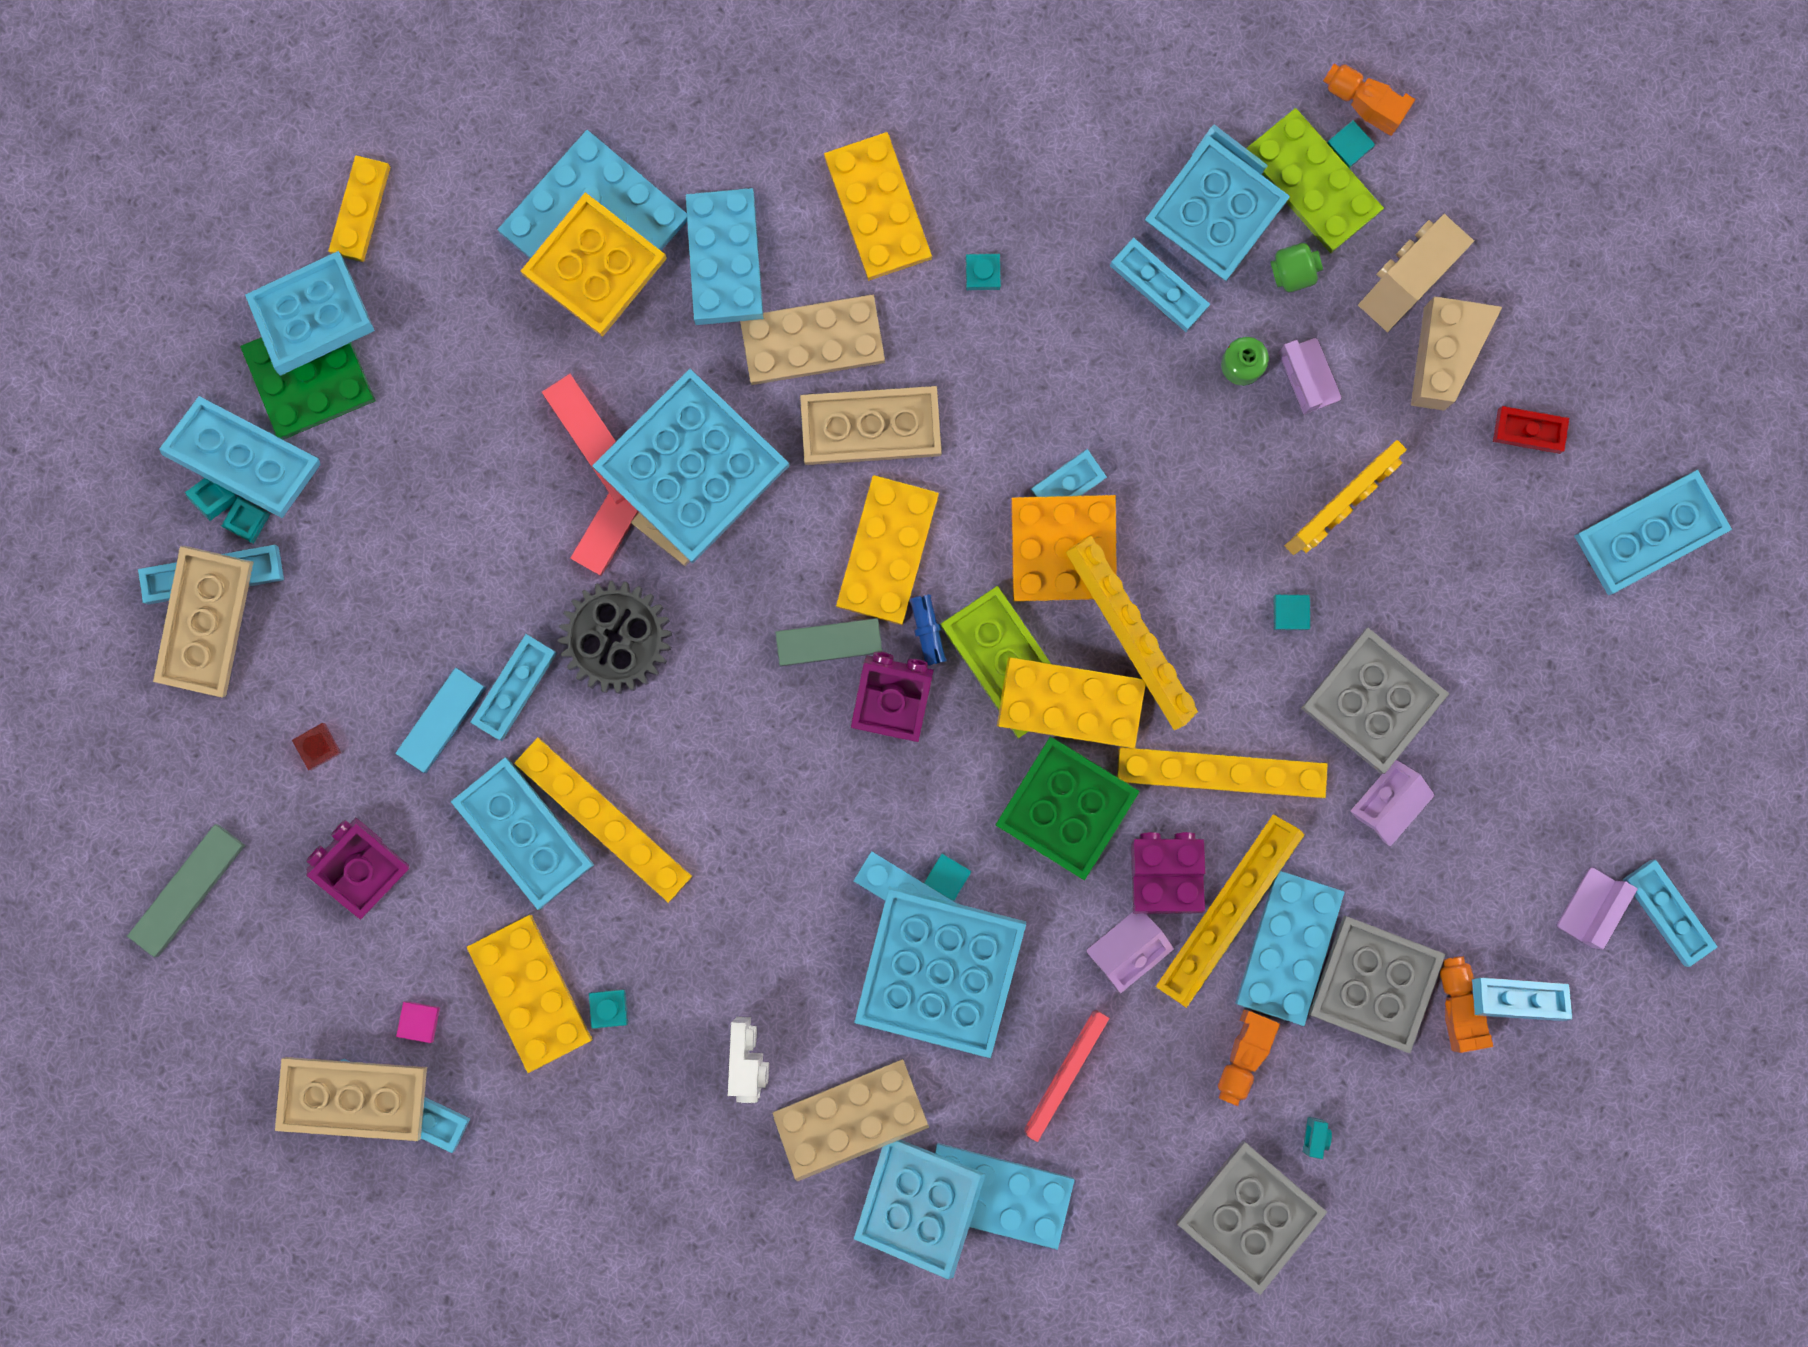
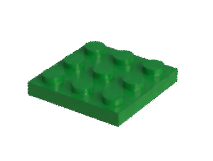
(309, 392)
(1067, 808)

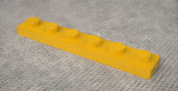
(1132, 632)
(1222, 772)
(603, 819)
(1230, 910)

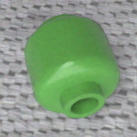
(1296, 267)
(1244, 371)

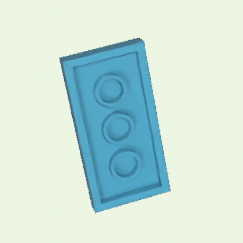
(724, 256)
(240, 456)
(1653, 532)
(522, 833)
(1290, 948)
(1016, 1198)

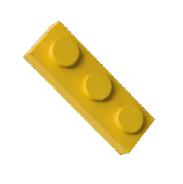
(359, 208)

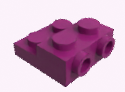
(892, 696)
(355, 867)
(1168, 874)

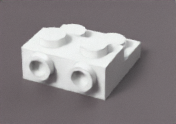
(746, 1069)

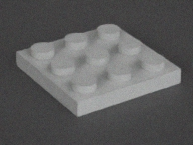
(1374, 701)
(1376, 984)
(1251, 1217)

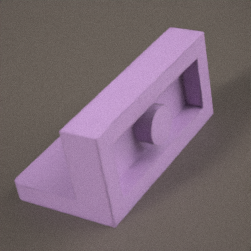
(1309, 375)
(1393, 802)
(1596, 908)
(1130, 950)

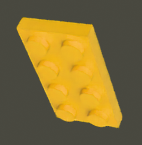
(877, 206)
(1352, 494)
(887, 550)
(1071, 702)
(529, 993)

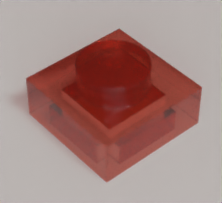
(316, 746)

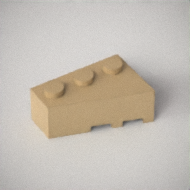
(1415, 271)
(1448, 349)

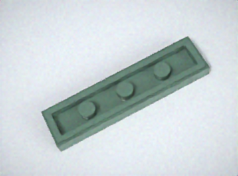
(186, 890)

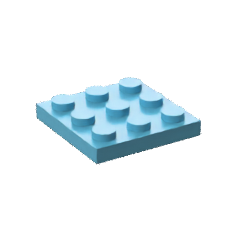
(1217, 208)
(309, 313)
(919, 1207)

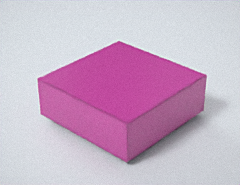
(418, 1022)

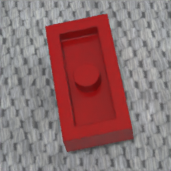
(1531, 429)

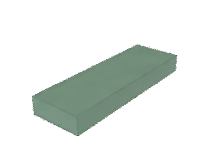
(828, 642)

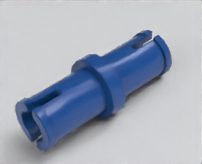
(927, 629)

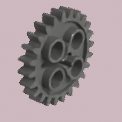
(586, 624)

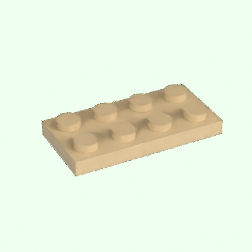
(813, 340)
(870, 425)
(203, 621)
(351, 1099)
(850, 1120)

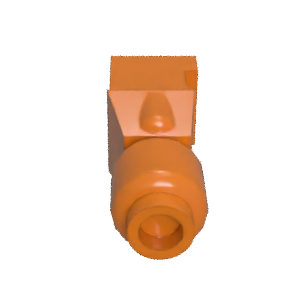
(1371, 98)
(1465, 1029)
(1247, 1055)

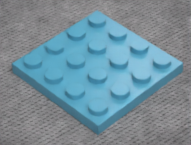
(605, 177)
(691, 465)
(940, 972)

